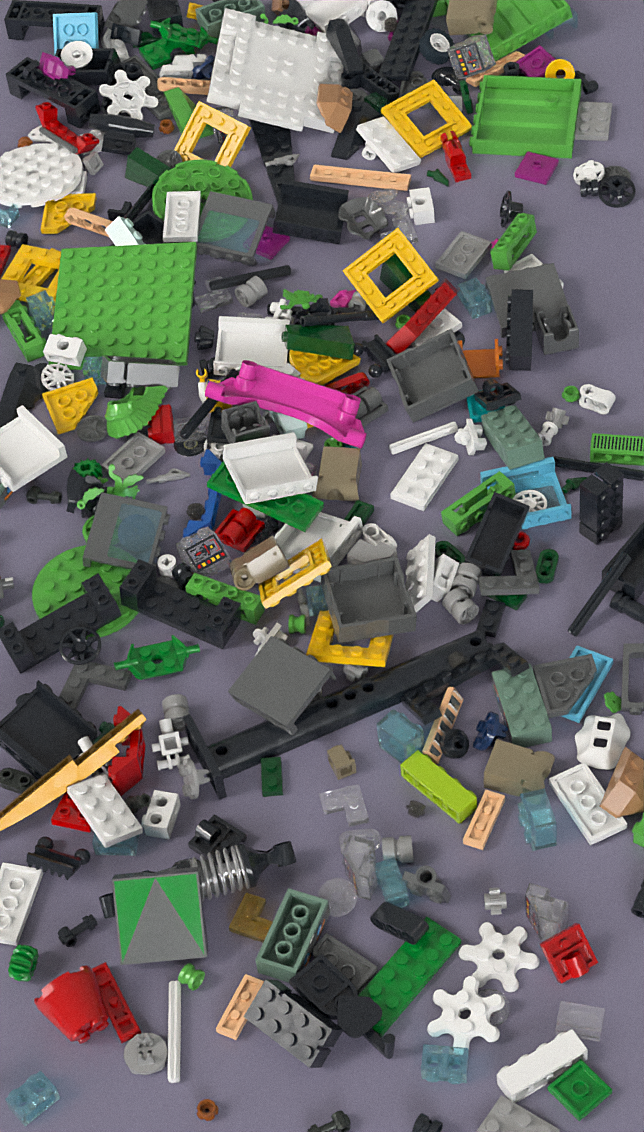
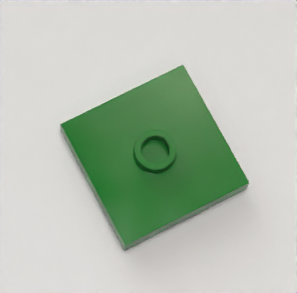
(579, 1089)

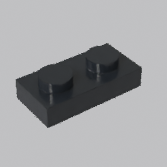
(126, 34)
(491, 617)

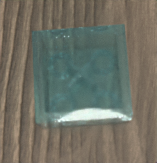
(399, 736)
(537, 820)

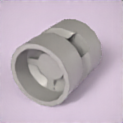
(252, 291)
(467, 578)
(460, 606)
(176, 707)
(400, 849)

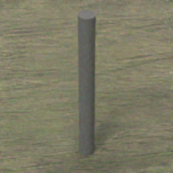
(57, 139)

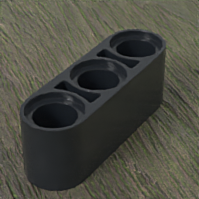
(399, 923)

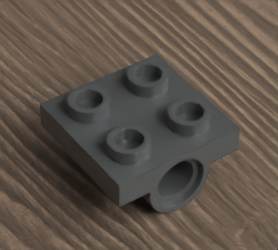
(370, 405)
(418, 884)

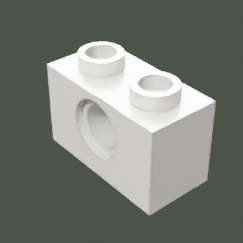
(421, 206)
(55, 351)

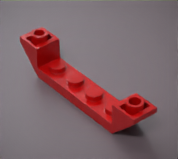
(48, 117)
(423, 317)

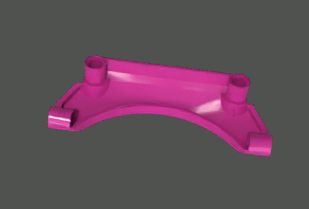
(295, 397)

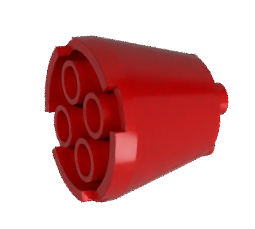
(74, 1004)

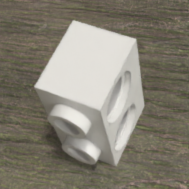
(444, 574)
(165, 815)

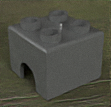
(127, 13)
(557, 332)
(244, 423)

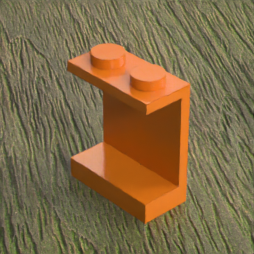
(484, 362)

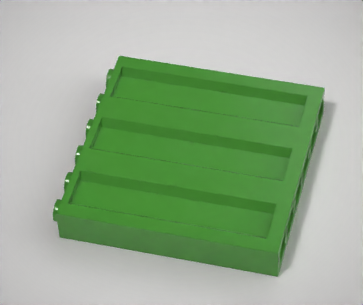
(523, 21)
(515, 119)

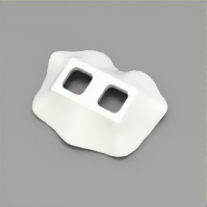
(617, 737)

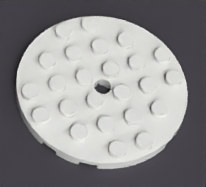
(57, 174)

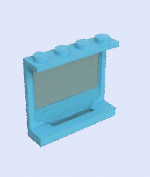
(541, 478)

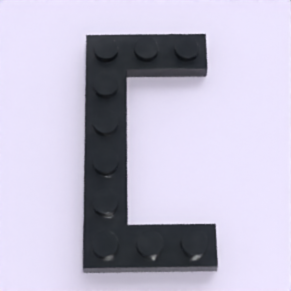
(419, 701)

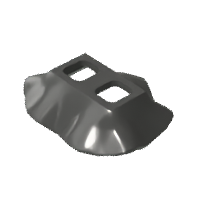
(364, 207)

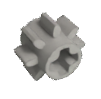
(557, 417)
(355, 672)
(495, 901)

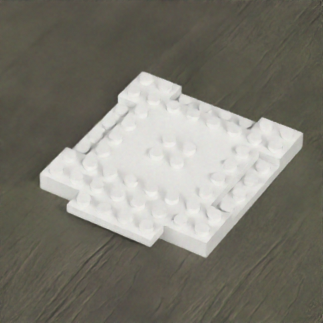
(272, 72)

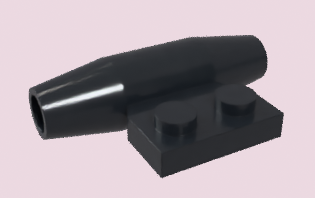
(120, 132)

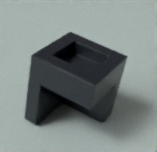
(113, 214)

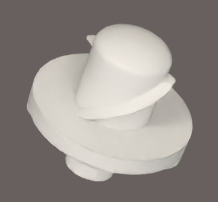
(378, 13)

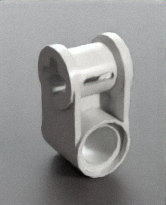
(598, 400)
(373, 535)

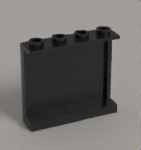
(310, 211)
(43, 731)

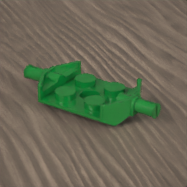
(183, 35)
(172, 653)

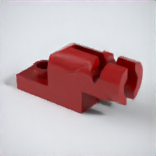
(455, 157)

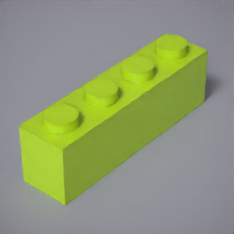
(439, 786)

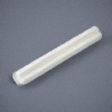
(423, 437)

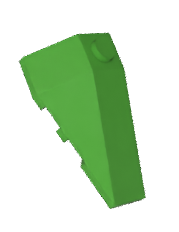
(182, 109)

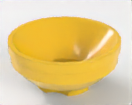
(558, 64)

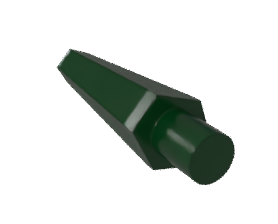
(438, 177)
(572, 483)

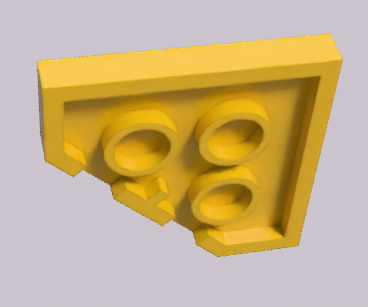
(54, 211)
(70, 404)

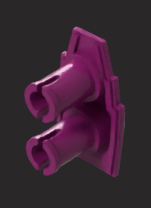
(54, 67)

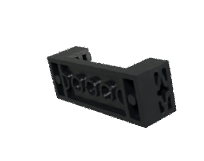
(38, 13)
(72, 95)
(178, 608)
(43, 636)

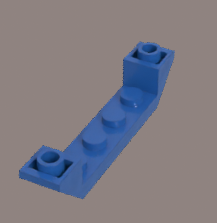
(209, 464)

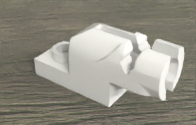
(182, 66)

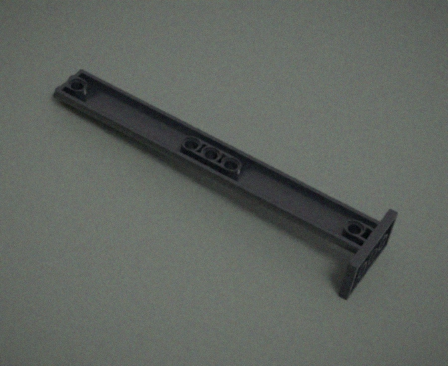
(320, 718)

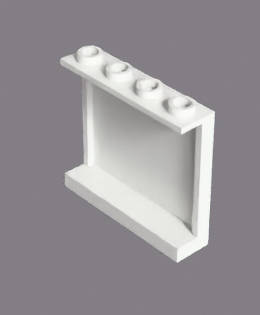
(324, 10)
(249, 340)
(27, 450)
(268, 468)
(337, 539)

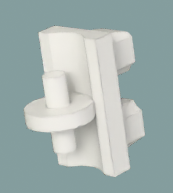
(279, 313)
(469, 437)
(262, 636)

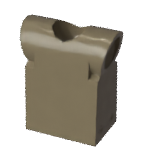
(470, 16)
(339, 474)
(258, 564)
(516, 769)

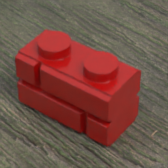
(162, 425)

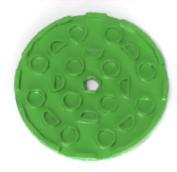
(198, 176)
(62, 582)

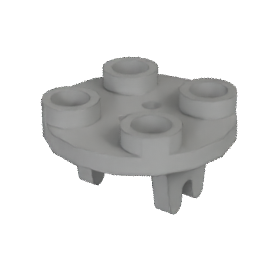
(192, 778)
(148, 1062)

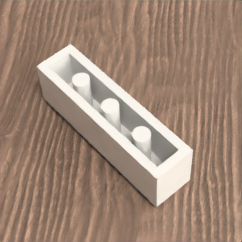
(541, 1066)

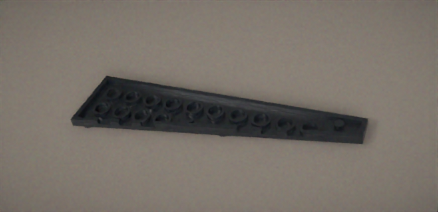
(274, 143)

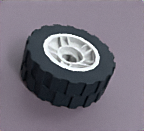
(434, 46)

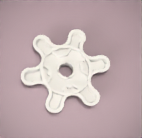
(133, 88)
(502, 969)
(479, 1021)

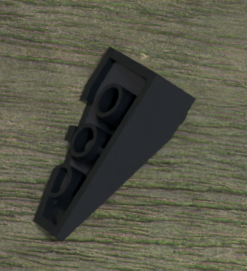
(346, 45)
(349, 139)
(22, 388)

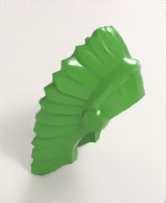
(133, 410)

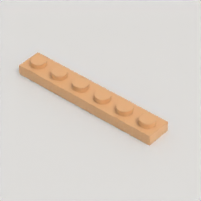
(360, 177)

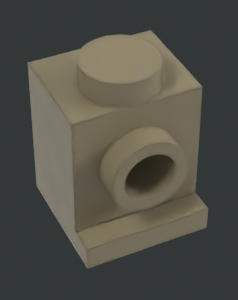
(341, 762)

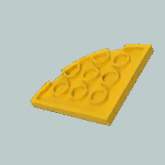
(320, 368)

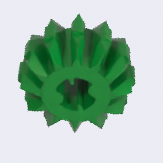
(88, 468)
(23, 963)

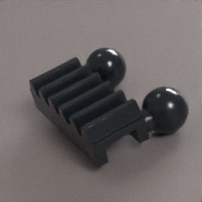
(379, 353)
(56, 861)

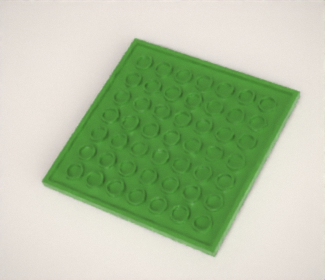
(127, 300)

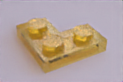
(248, 920)

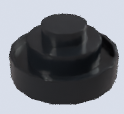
(454, 743)

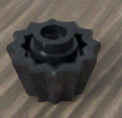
(204, 338)

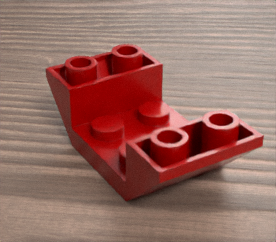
(128, 770)

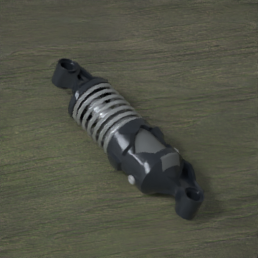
(245, 868)

